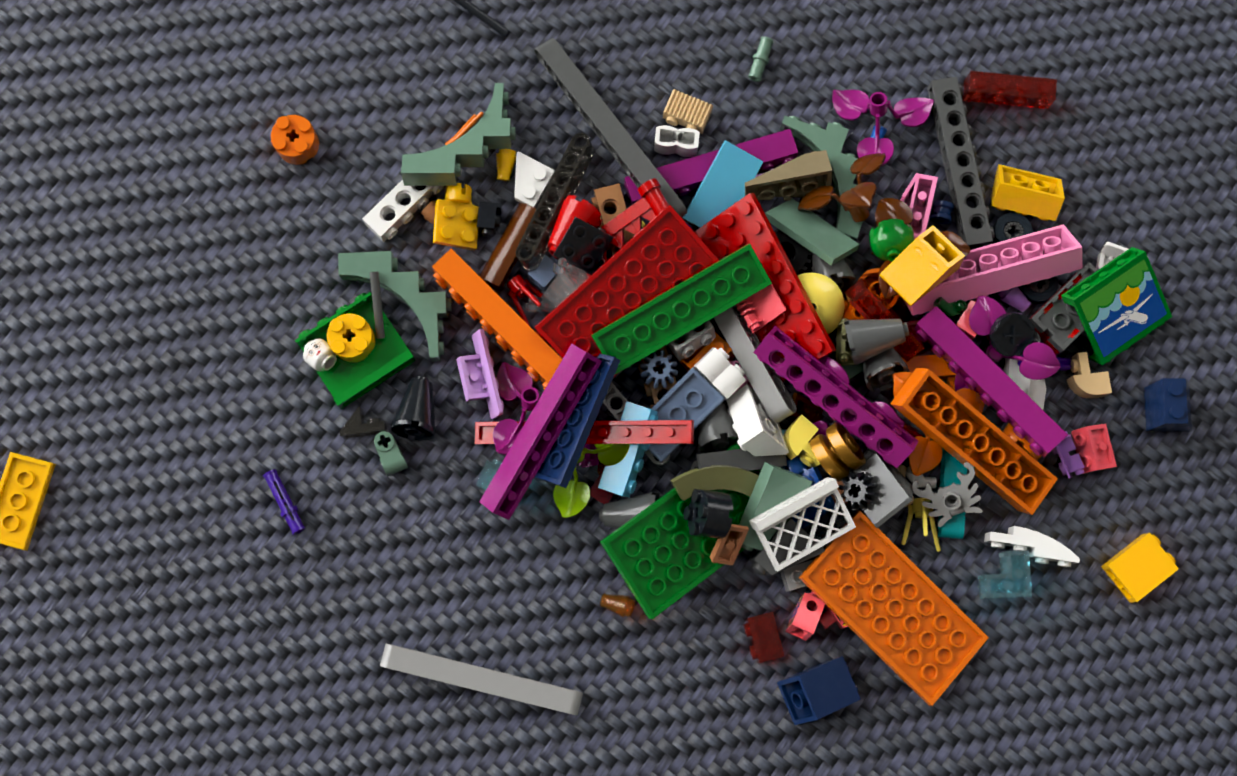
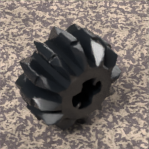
(864, 496)

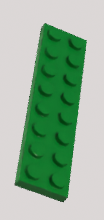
(683, 307)

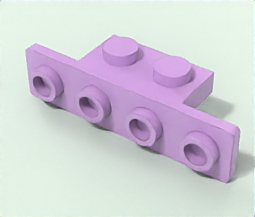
(479, 377)

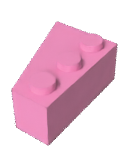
(920, 197)

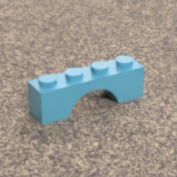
(622, 476)

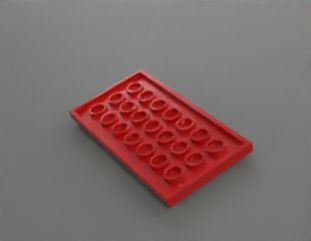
(748, 224)
(638, 272)

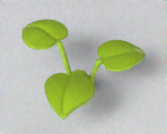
(575, 497)

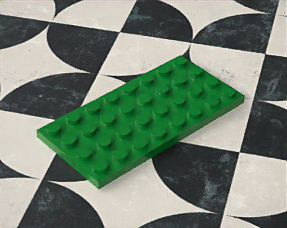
(660, 555)

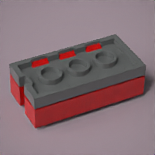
(1057, 321)

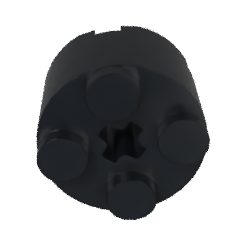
(709, 514)

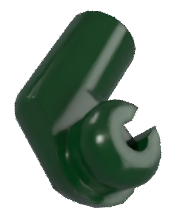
(951, 309)

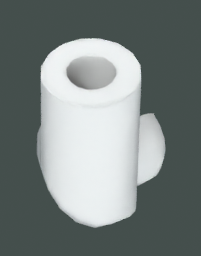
(922, 481)

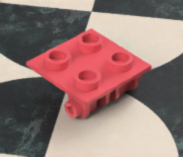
(761, 308)

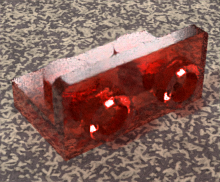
(764, 637)

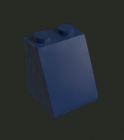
(1168, 406)
(819, 691)

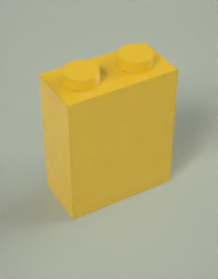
(1140, 567)

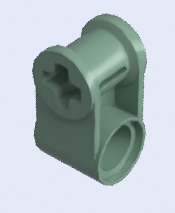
(390, 457)

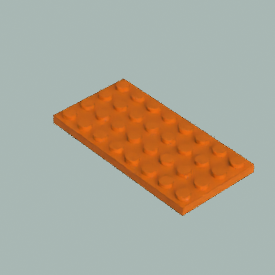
(894, 608)

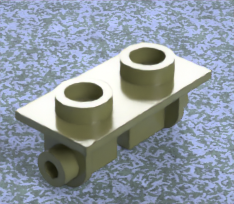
(843, 350)

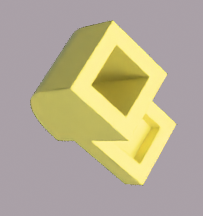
(797, 440)

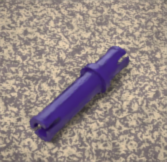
(295, 525)

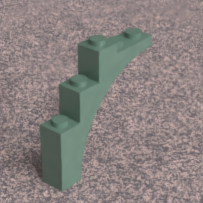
(832, 141)
(444, 164)
(405, 285)

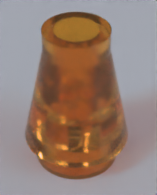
(618, 604)

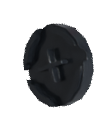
(1012, 334)

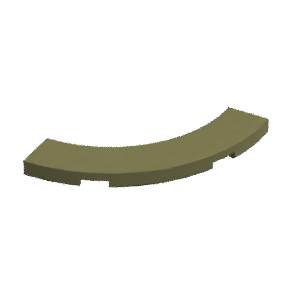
(715, 478)

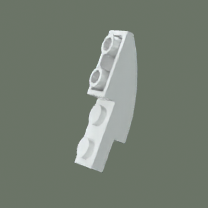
(1040, 546)

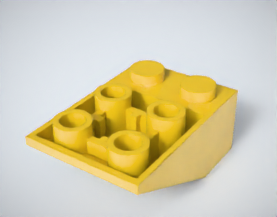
(923, 265)

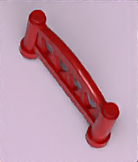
(631, 219)

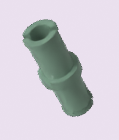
(760, 59)

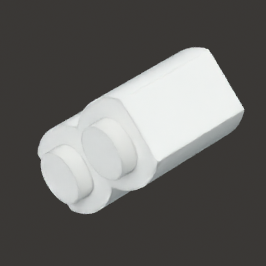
(671, 140)
(720, 372)

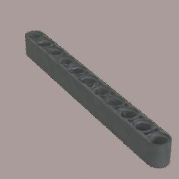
(602, 120)

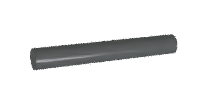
(377, 305)

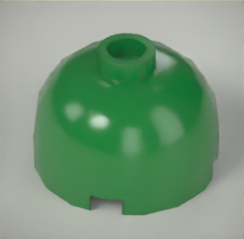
(890, 239)

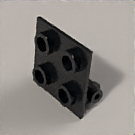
(583, 245)

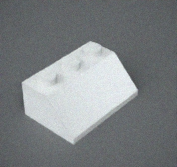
(753, 425)

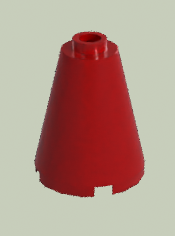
(570, 209)

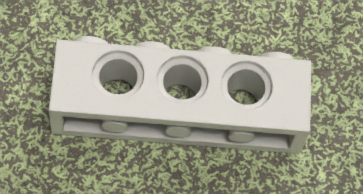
(391, 202)

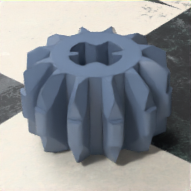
(667, 372)

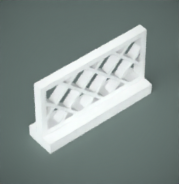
(797, 504)

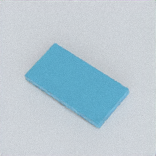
(722, 184)

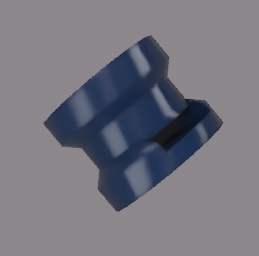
(942, 212)

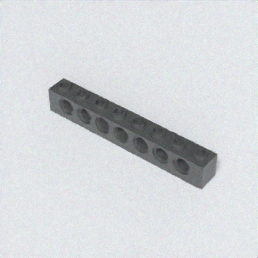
(950, 89)

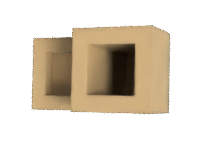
(1086, 383)

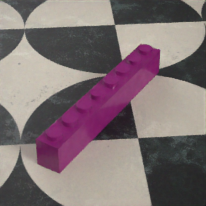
(689, 173)
(990, 382)
(540, 432)

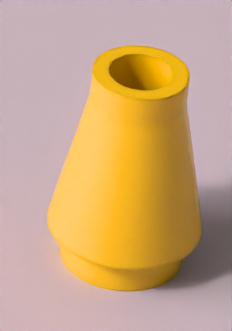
(505, 163)

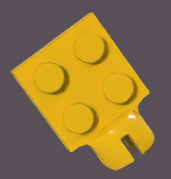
(456, 219)

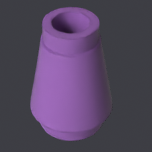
(1014, 298)

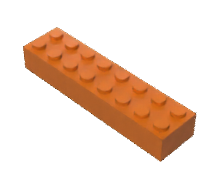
(496, 317)
(974, 439)

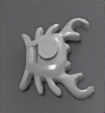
(952, 498)

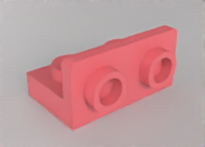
(1094, 447)

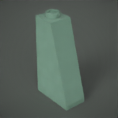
(771, 489)

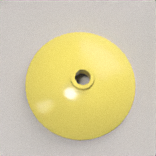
(826, 297)

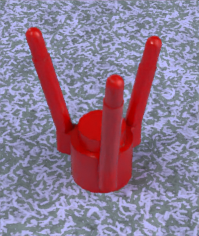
(520, 288)

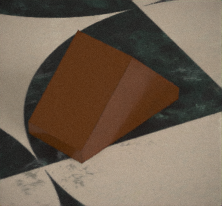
(805, 408)

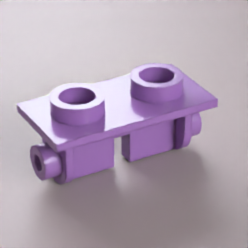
(1069, 463)

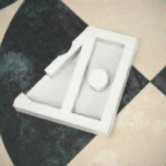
(530, 179)

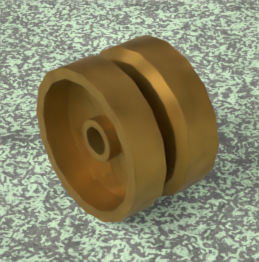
(837, 451)

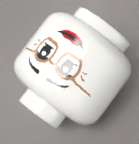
(319, 355)

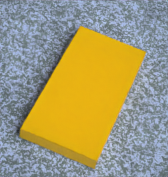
(22, 497)

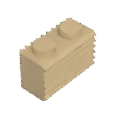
(687, 111)

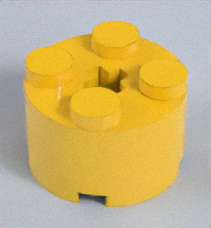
(361, 344)

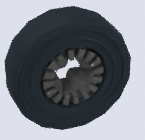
(1011, 220)
(1042, 295)

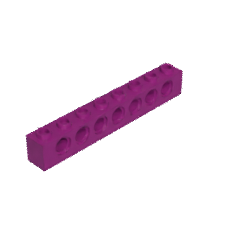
(848, 397)

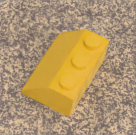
(1027, 193)

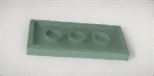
(812, 232)

